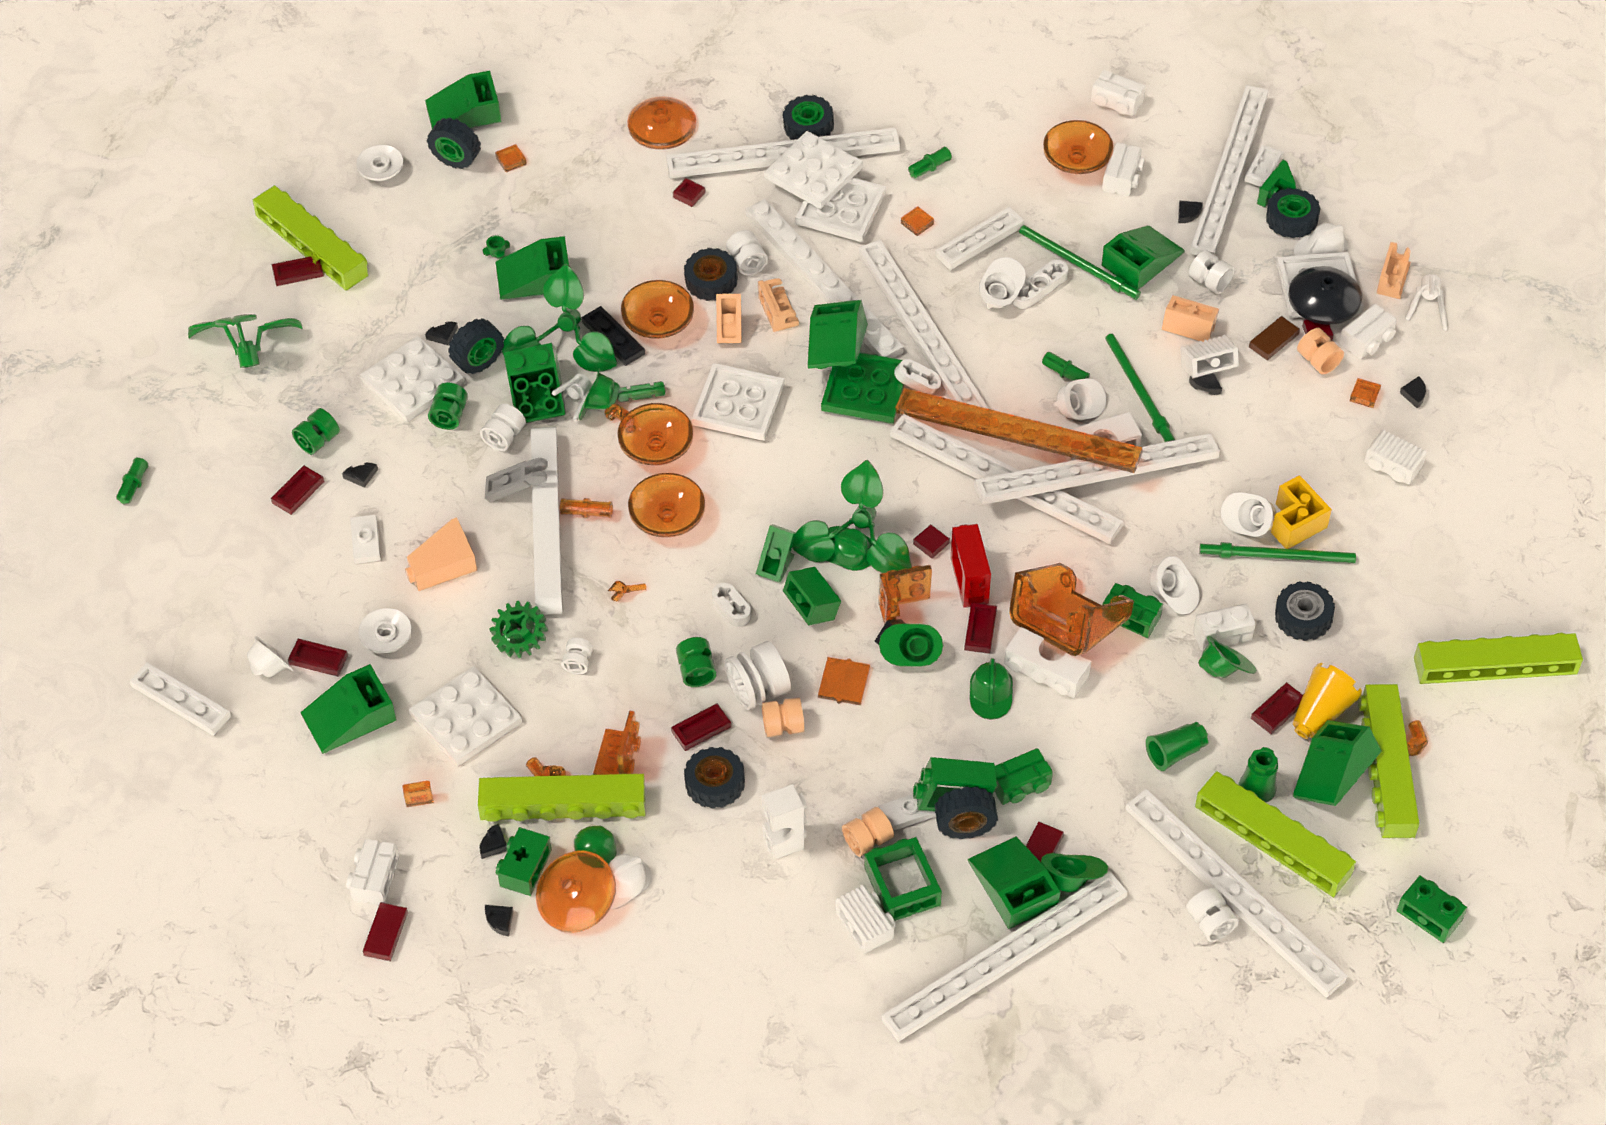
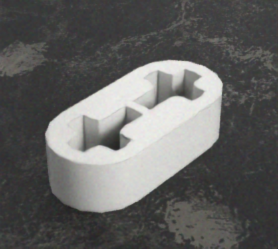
(917, 376)
(727, 607)

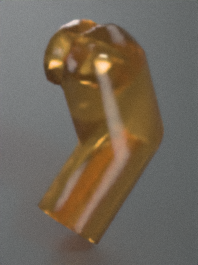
(615, 411)
(1419, 739)
(538, 769)

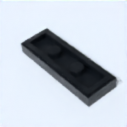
(624, 345)

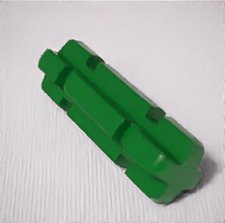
(641, 391)

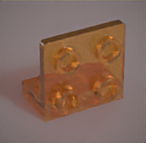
(902, 588)
(618, 749)

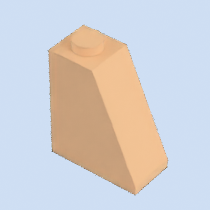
(441, 557)

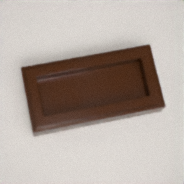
(1274, 338)

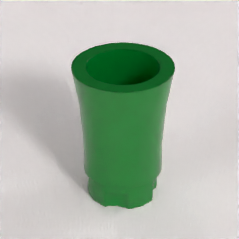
(1174, 745)
(1261, 774)

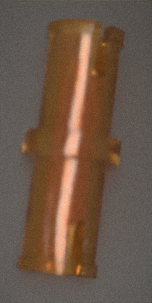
(586, 508)

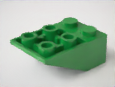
(467, 100)
(1139, 255)
(530, 267)
(836, 334)
(532, 378)
(349, 710)
(1335, 762)
(1015, 881)

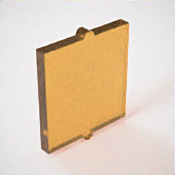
(844, 681)

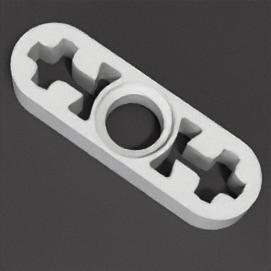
(1044, 274)

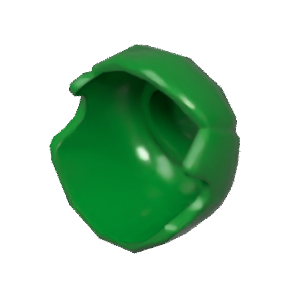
(596, 840)

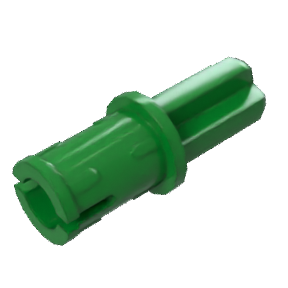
(930, 162)
(1064, 367)
(132, 480)

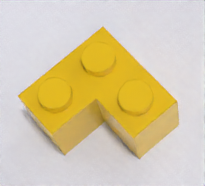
(1301, 513)

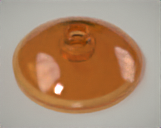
(661, 122)
(1078, 147)
(657, 309)
(653, 425)
(666, 495)
(585, 900)

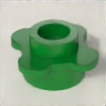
(496, 247)

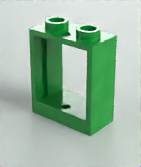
(951, 773)
(911, 902)

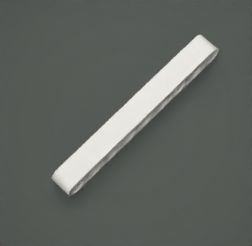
(547, 525)

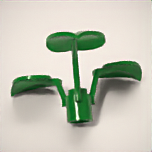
(566, 291)
(245, 350)
(864, 488)

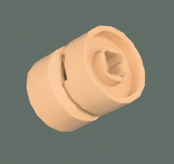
(1320, 350)
(783, 717)
(870, 830)

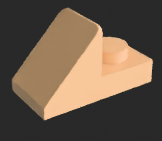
(728, 318)

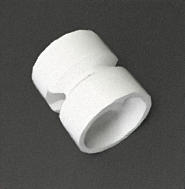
(747, 252)
(1213, 272)
(502, 427)
(1212, 914)

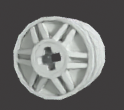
(757, 675)

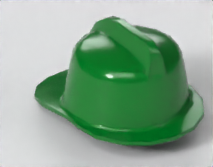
(601, 395)
(850, 549)
(911, 645)
(1223, 661)
(991, 690)
(1073, 871)

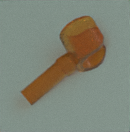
(620, 589)

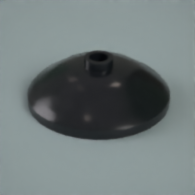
(1325, 295)

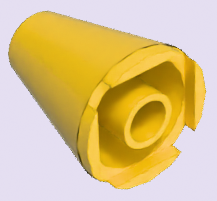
(1324, 699)

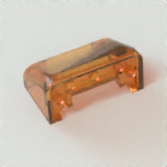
(1050, 607)

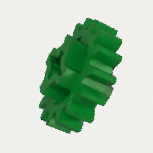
(514, 639)

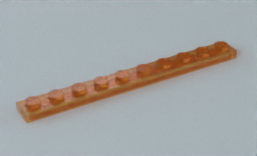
(1019, 430)

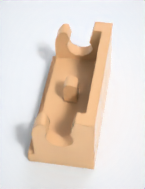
(1394, 272)
(776, 305)
(1190, 318)

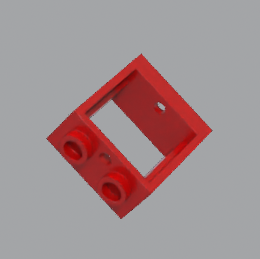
(970, 565)

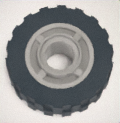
(1308, 623)

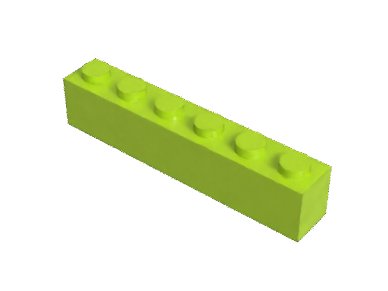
(310, 237)
(1497, 658)
(1391, 769)
(561, 797)
(1275, 833)

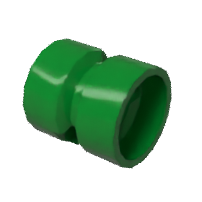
(447, 406)
(313, 432)
(696, 662)

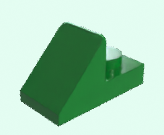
(1279, 179)
(776, 553)

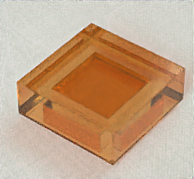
(510, 158)
(917, 221)
(1365, 393)
(418, 793)

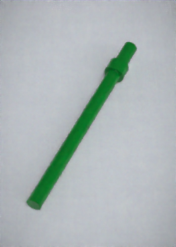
(1116, 283)
(1159, 422)
(1227, 550)

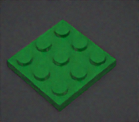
(864, 389)

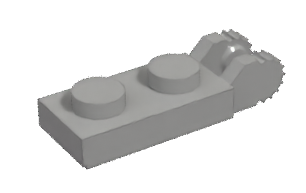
(515, 479)

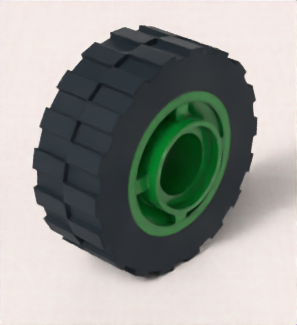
(809, 115)
(453, 143)
(1292, 213)
(476, 346)

